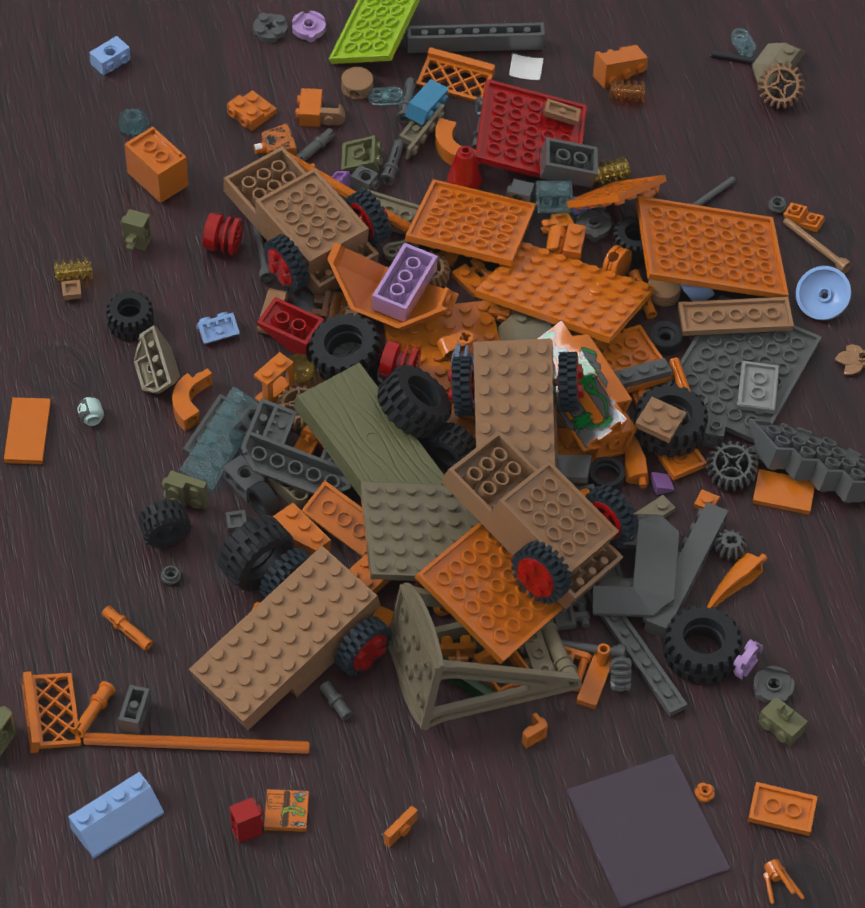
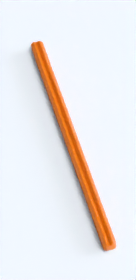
(346, 191)
(204, 743)

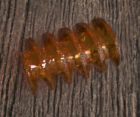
(627, 90)

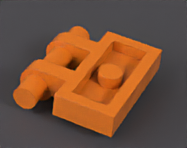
(468, 277)

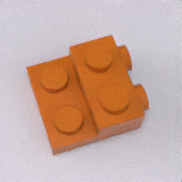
(250, 110)

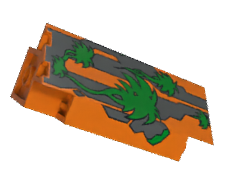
(602, 422)

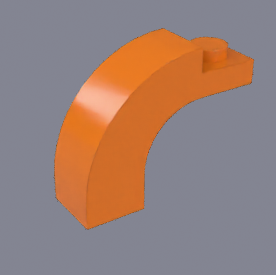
(444, 140)
(186, 388)

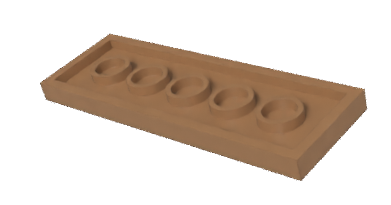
(735, 316)

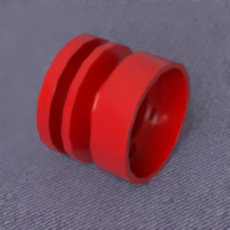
(220, 233)
(394, 357)

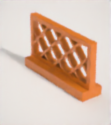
(460, 65)
(33, 716)

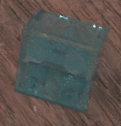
(552, 196)

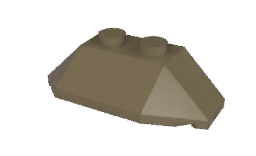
(776, 53)
(523, 327)
(155, 362)

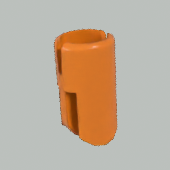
(556, 239)

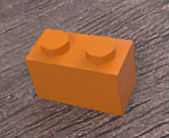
(309, 107)
(574, 241)

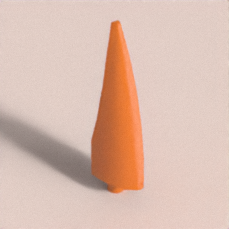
(636, 465)
(739, 576)

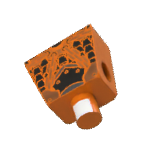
(276, 138)

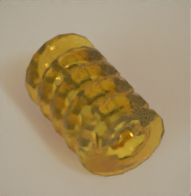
(613, 169)
(73, 269)

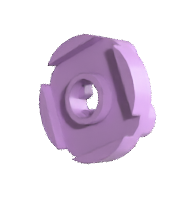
(309, 33)
(746, 662)

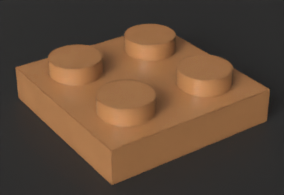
(660, 419)

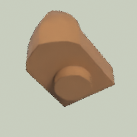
(332, 116)

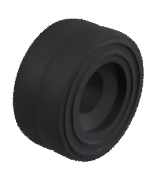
(669, 329)

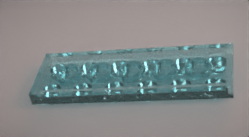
(218, 441)

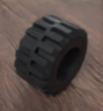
(622, 236)
(127, 304)
(451, 444)
(164, 523)

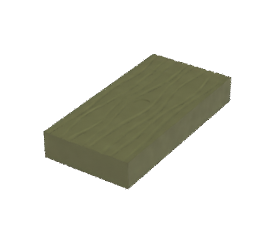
(360, 436)

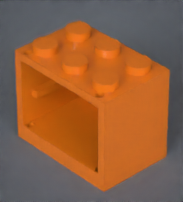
(156, 164)

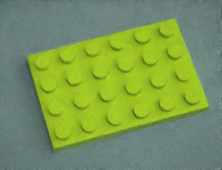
(373, 31)

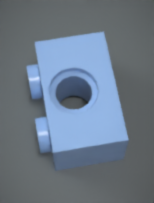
(110, 55)

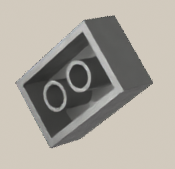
(569, 162)

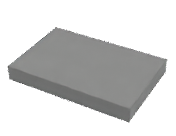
(758, 387)

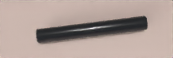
(735, 57)

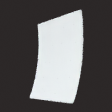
(526, 67)

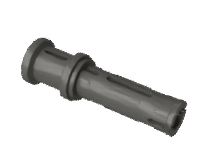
(408, 95)
(397, 148)

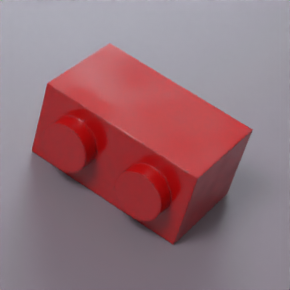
(246, 820)

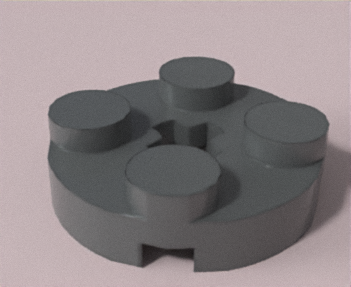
(271, 35)
(603, 221)
(771, 674)

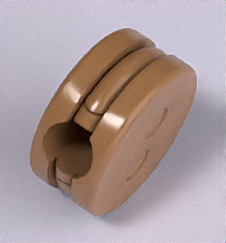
(356, 83)
(665, 293)

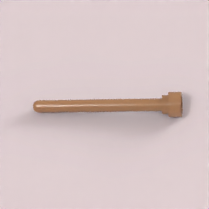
(841, 263)

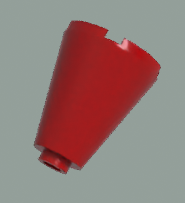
(465, 169)

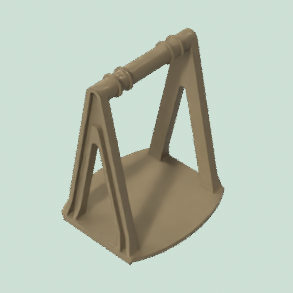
(421, 665)

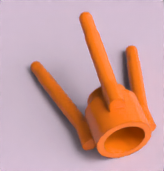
(776, 872)

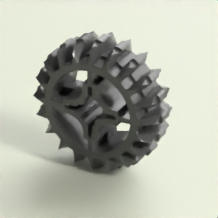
(724, 453)

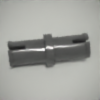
(336, 700)

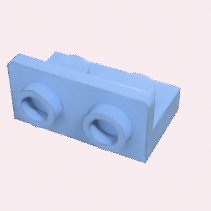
(217, 328)

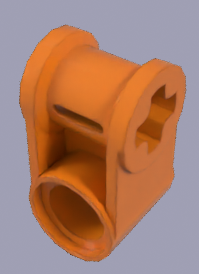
(448, 343)

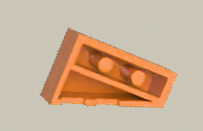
(618, 64)

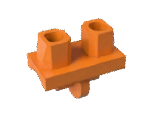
(307, 441)
(458, 651)

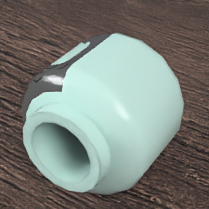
(90, 411)

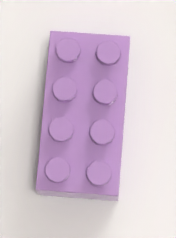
(404, 282)

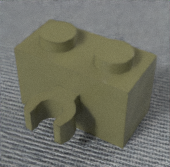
(136, 230)
(782, 721)

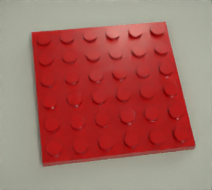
(515, 128)

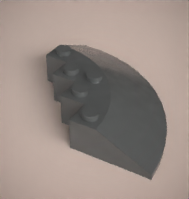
(810, 459)

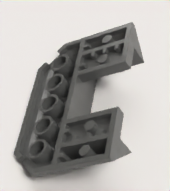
(270, 457)
(654, 573)

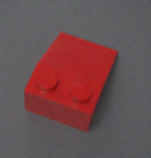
(289, 325)

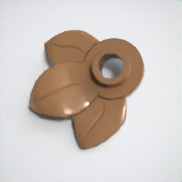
(853, 359)

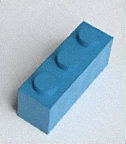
(427, 102)

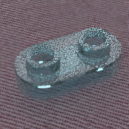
(743, 42)
(385, 95)

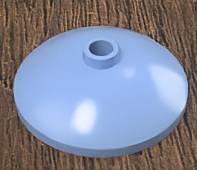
(818, 282)

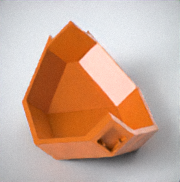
(360, 279)

